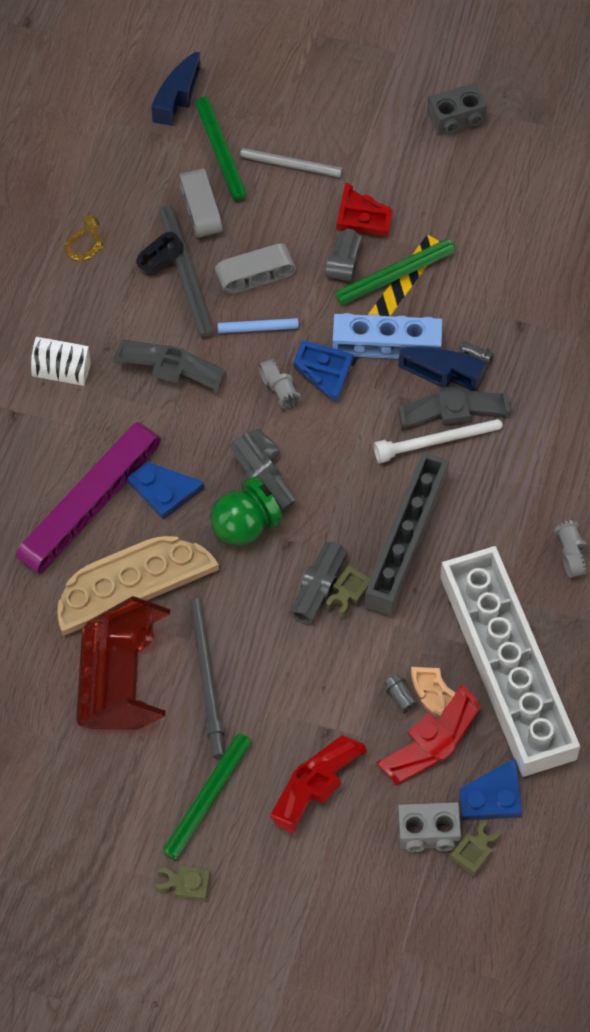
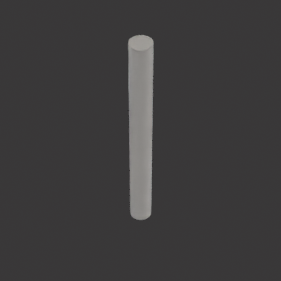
(291, 162)

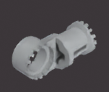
(280, 384)
(572, 548)

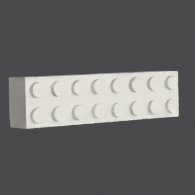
(509, 662)

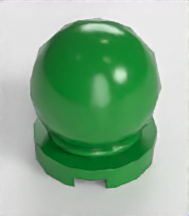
(241, 515)

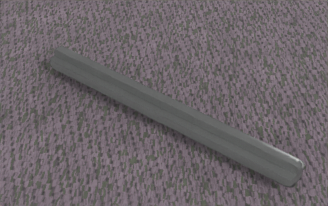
(188, 276)

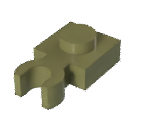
(349, 588)
(473, 851)
(189, 883)

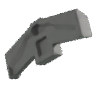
(170, 363)
(453, 406)

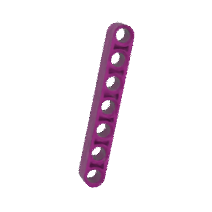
(88, 498)

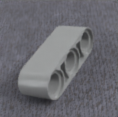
(200, 203)
(255, 268)

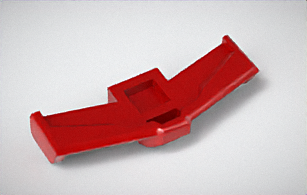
(432, 738)
(314, 781)

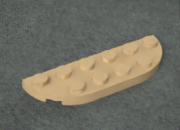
(136, 571)

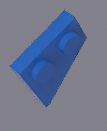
(324, 367)
(163, 488)
(492, 795)

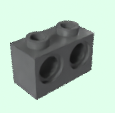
(457, 109)

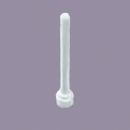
(386, 450)

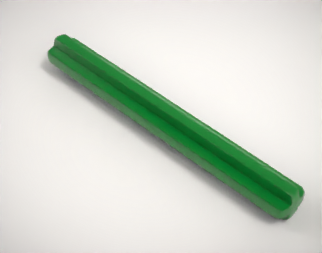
(221, 149)
(395, 271)
(206, 796)

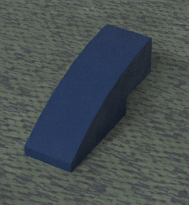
(176, 90)
(443, 367)

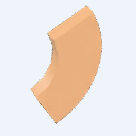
(431, 689)

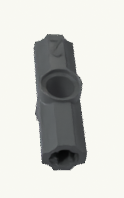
(261, 466)
(318, 582)

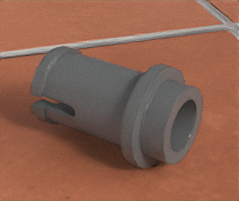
(476, 352)
(396, 687)

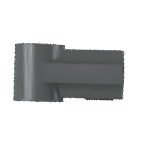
(343, 260)

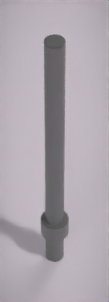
(214, 727)

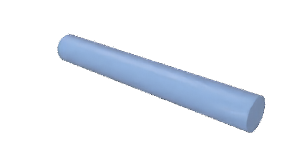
(259, 325)

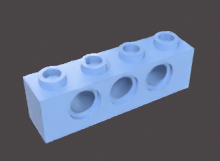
(374, 328)

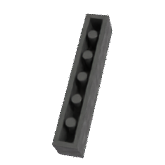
(406, 534)

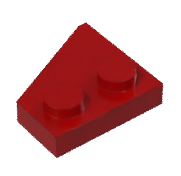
(363, 214)

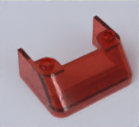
(110, 666)

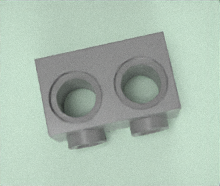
(428, 818)

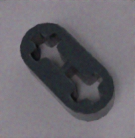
(160, 253)

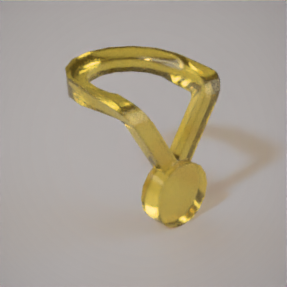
(91, 223)

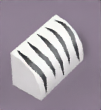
(60, 361)

